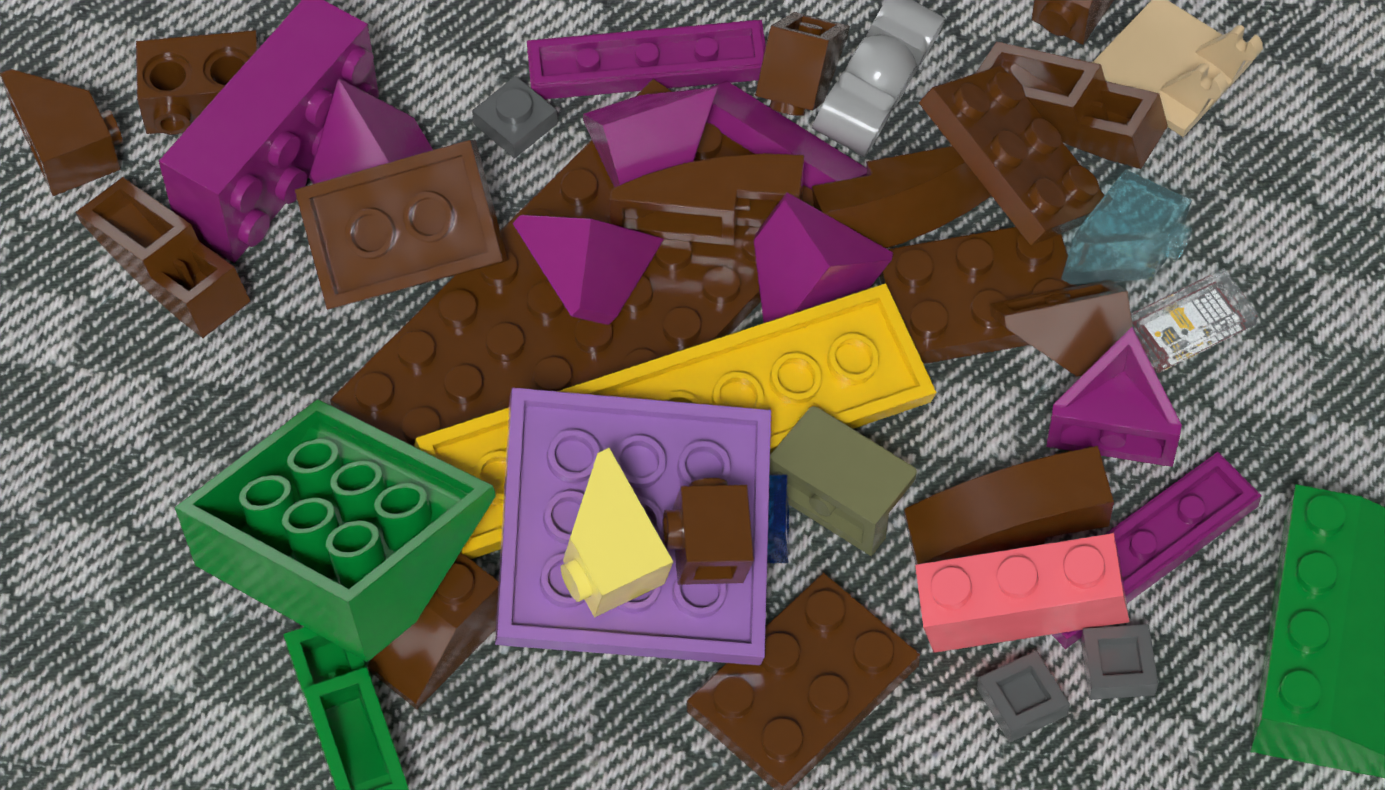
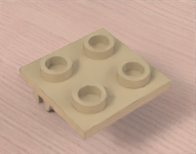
(1179, 59)

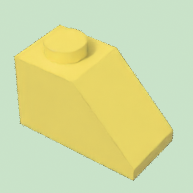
(613, 543)

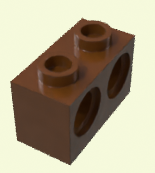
(185, 74)

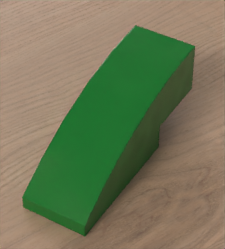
(344, 714)

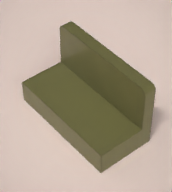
(841, 478)

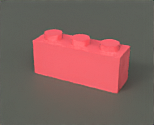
(1022, 593)

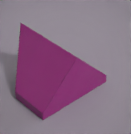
(649, 132)
(363, 135)
(811, 259)
(588, 261)
(1118, 409)

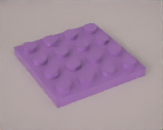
(659, 449)

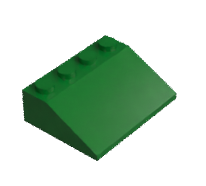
(335, 526)
(1327, 637)

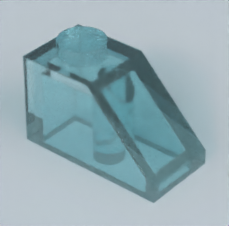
(1129, 233)

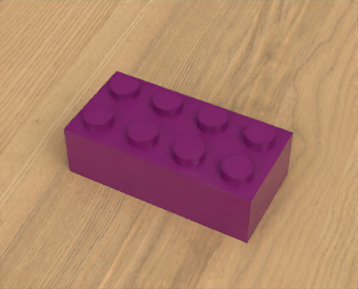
(265, 128)

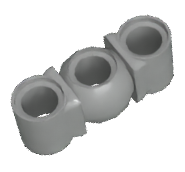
(878, 74)

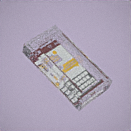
(1192, 320)

